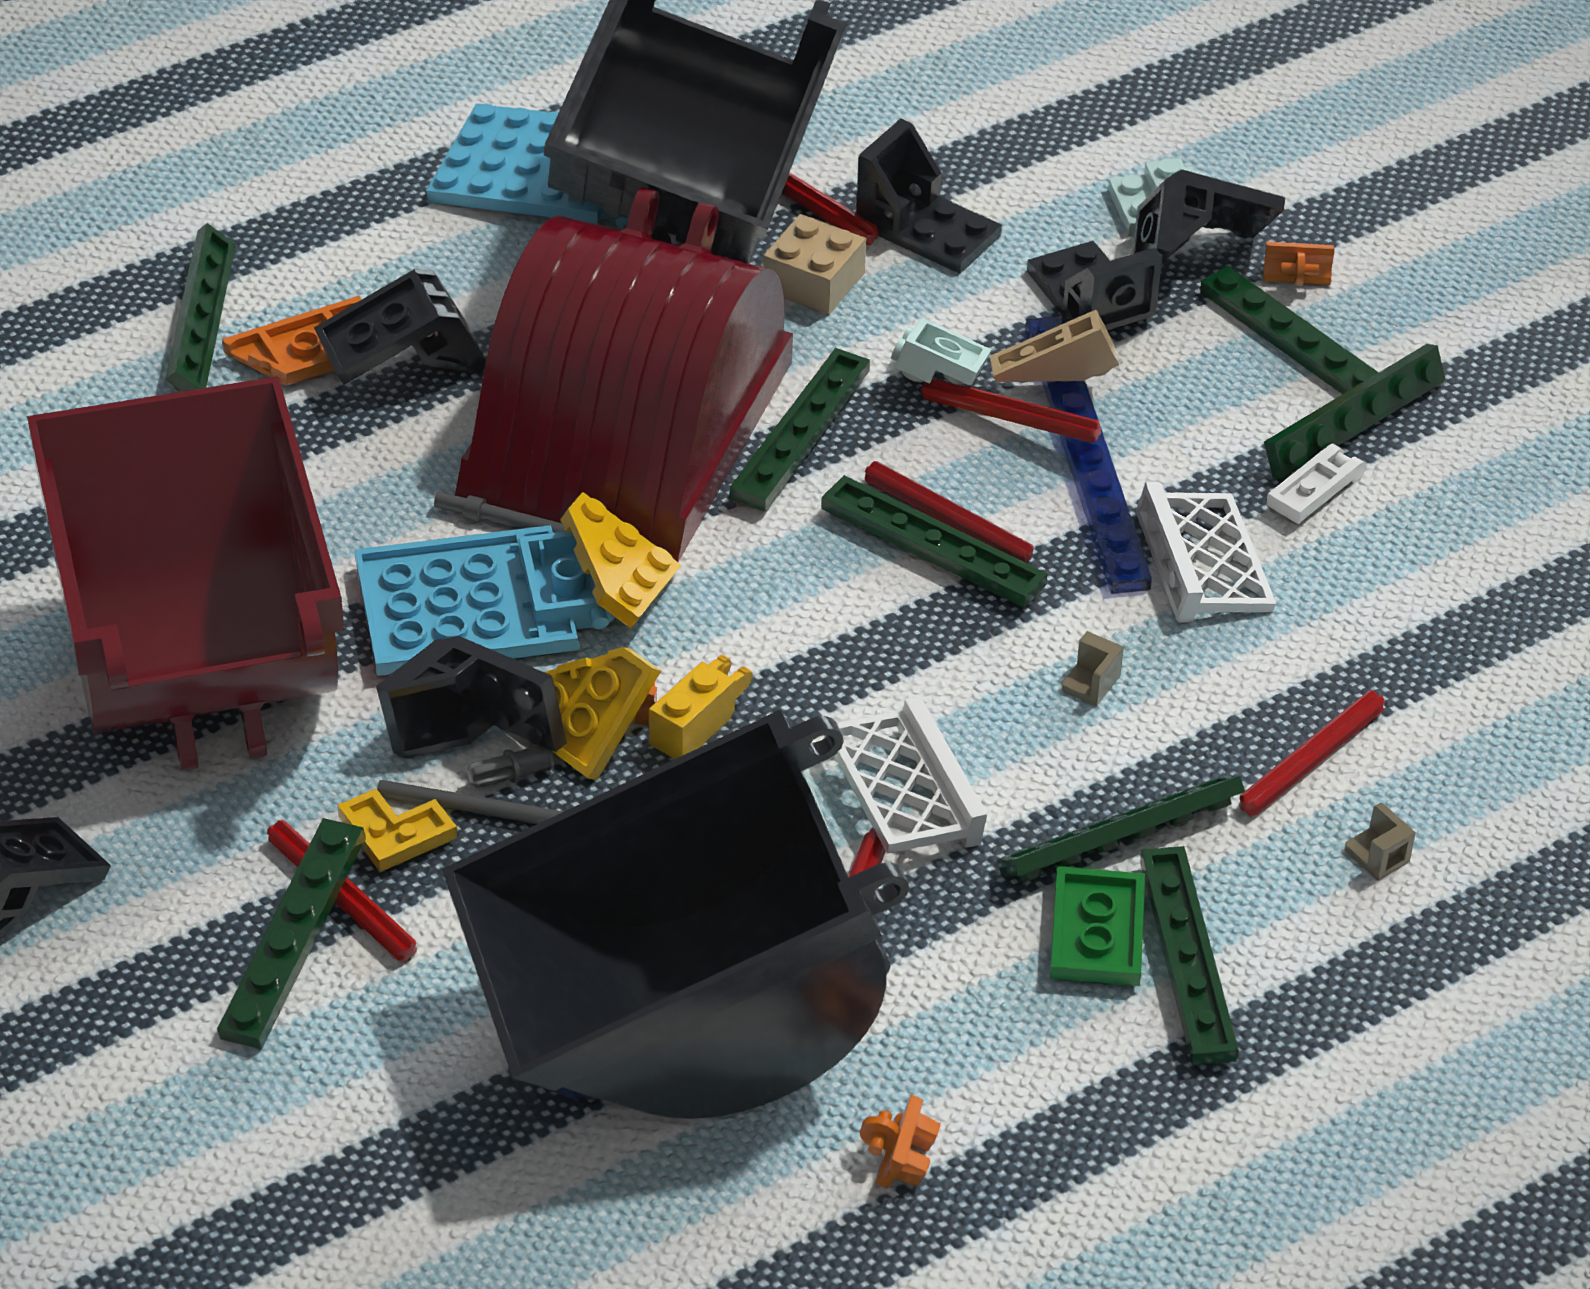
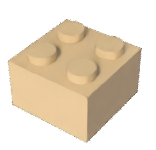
(817, 263)

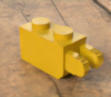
(696, 707)

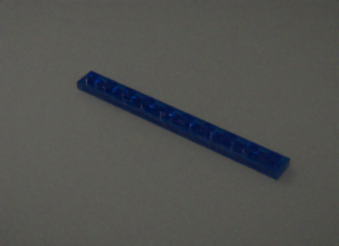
(1097, 484)

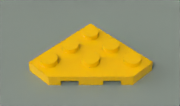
(621, 561)
(599, 703)

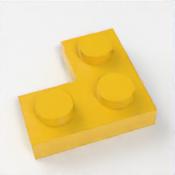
(397, 837)

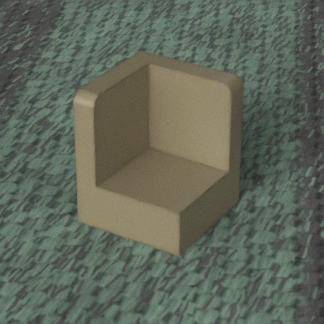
(1096, 669)
(1384, 844)

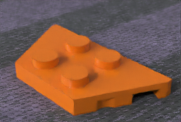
(286, 346)

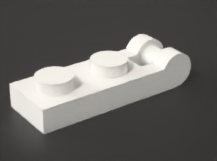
(1315, 483)

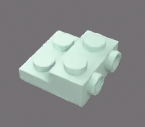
(1132, 190)
(935, 349)

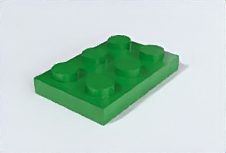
(1098, 926)

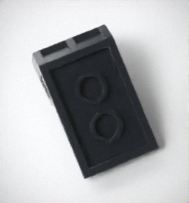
(1196, 201)
(913, 214)
(1086, 281)
(400, 318)
(462, 690)
(41, 855)

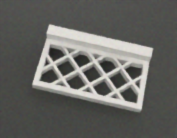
(1175, 554)
(935, 770)

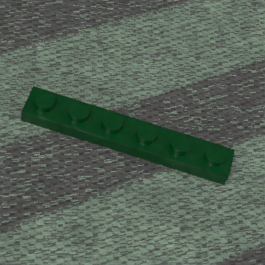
(200, 310)
(1286, 330)
(1355, 410)
(799, 429)
(934, 541)
(1106, 833)
(291, 934)
(1189, 956)

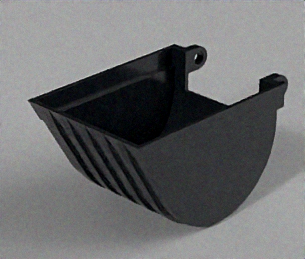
(688, 118)
(682, 932)

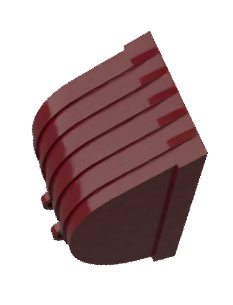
(625, 374)
(189, 558)

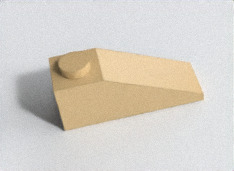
(1060, 354)

